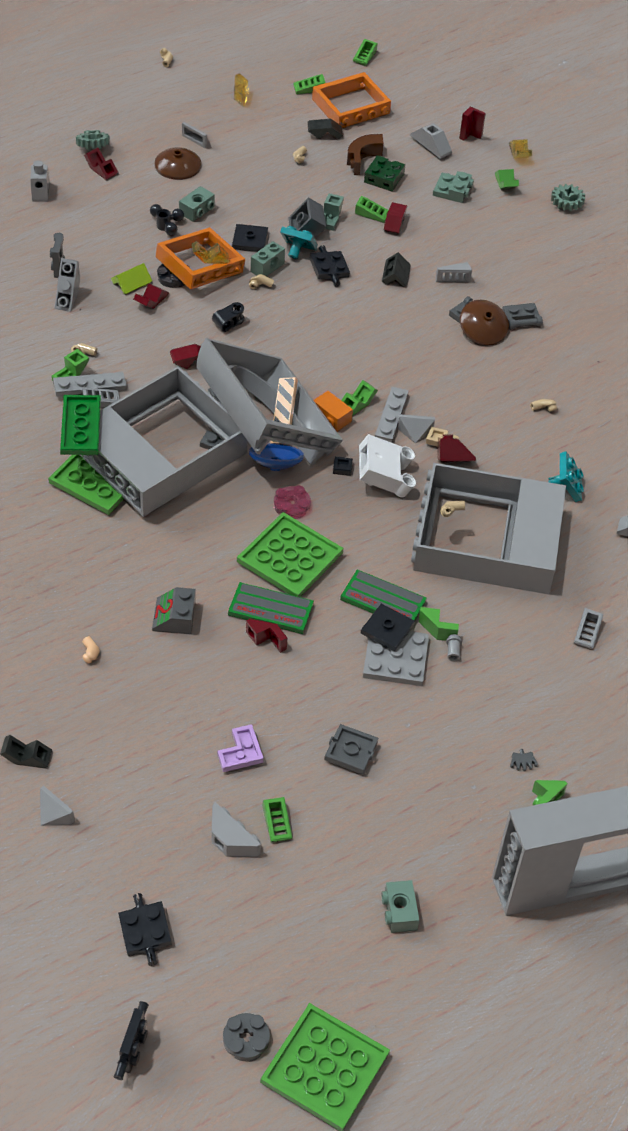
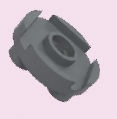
(237, 1046)

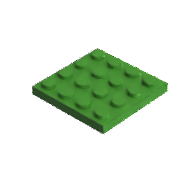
(85, 483)
(290, 555)
(325, 1067)

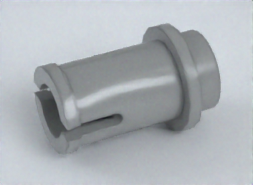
(453, 647)

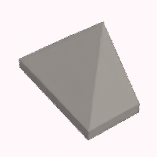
(194, 135)
(415, 426)
(53, 810)

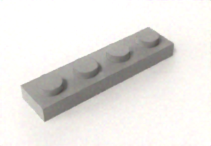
(73, 384)
(390, 416)

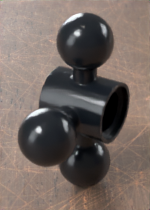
(164, 218)

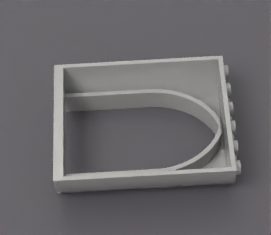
(233, 368)

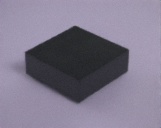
(342, 466)

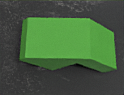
(506, 179)
(74, 364)
(361, 397)
(439, 630)

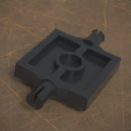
(329, 265)
(145, 929)
(135, 1035)

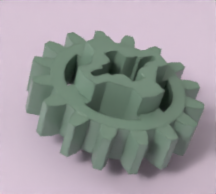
(92, 139)
(568, 197)

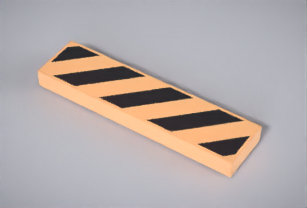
(285, 402)

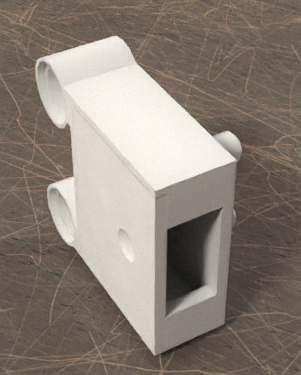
(382, 465)

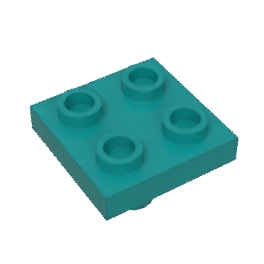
(298, 239)
(570, 476)

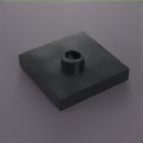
(249, 237)
(387, 627)

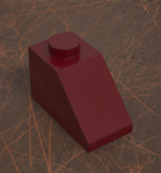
(453, 450)

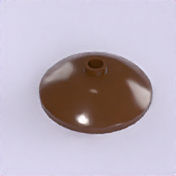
(177, 163)
(481, 328)

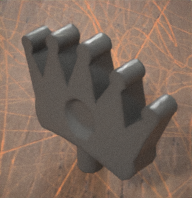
(523, 759)

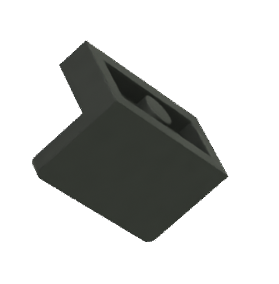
(396, 268)

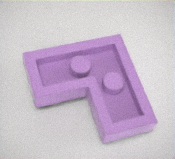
(244, 753)

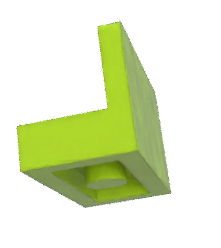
(132, 278)

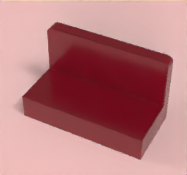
(472, 123)

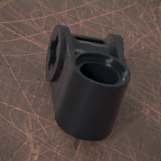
(229, 316)

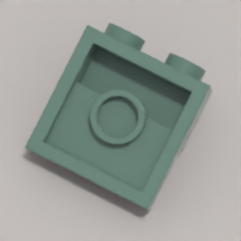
(454, 186)

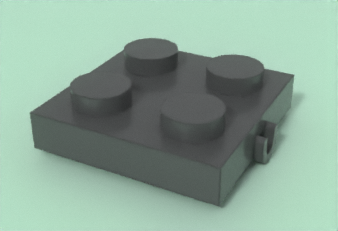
(351, 749)

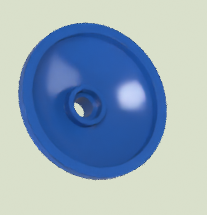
(277, 456)

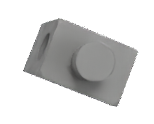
(39, 175)

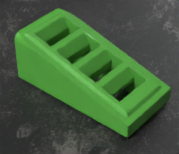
(369, 45)
(308, 84)
(370, 209)
(277, 803)

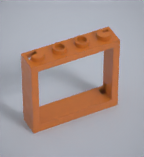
(346, 85)
(205, 275)

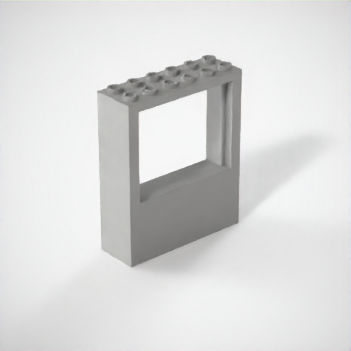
(136, 466)
(529, 533)
(543, 846)

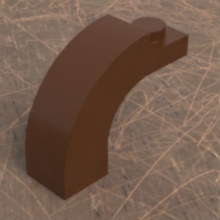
(363, 147)

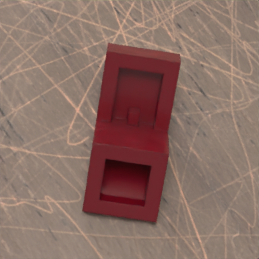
(98, 164)
(394, 217)
(152, 296)
(185, 355)
(262, 631)

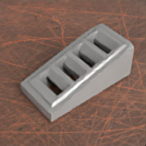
(459, 273)
(104, 393)
(593, 616)

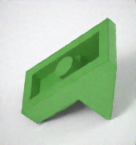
(548, 790)

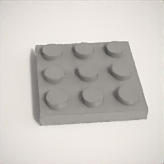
(399, 666)

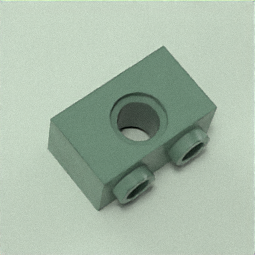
(197, 203)
(268, 259)
(401, 894)

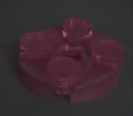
(292, 493)

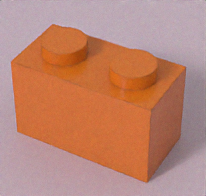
(335, 410)

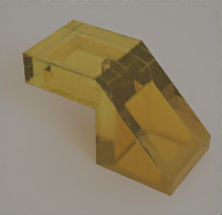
(240, 89)
(519, 149)
(214, 255)

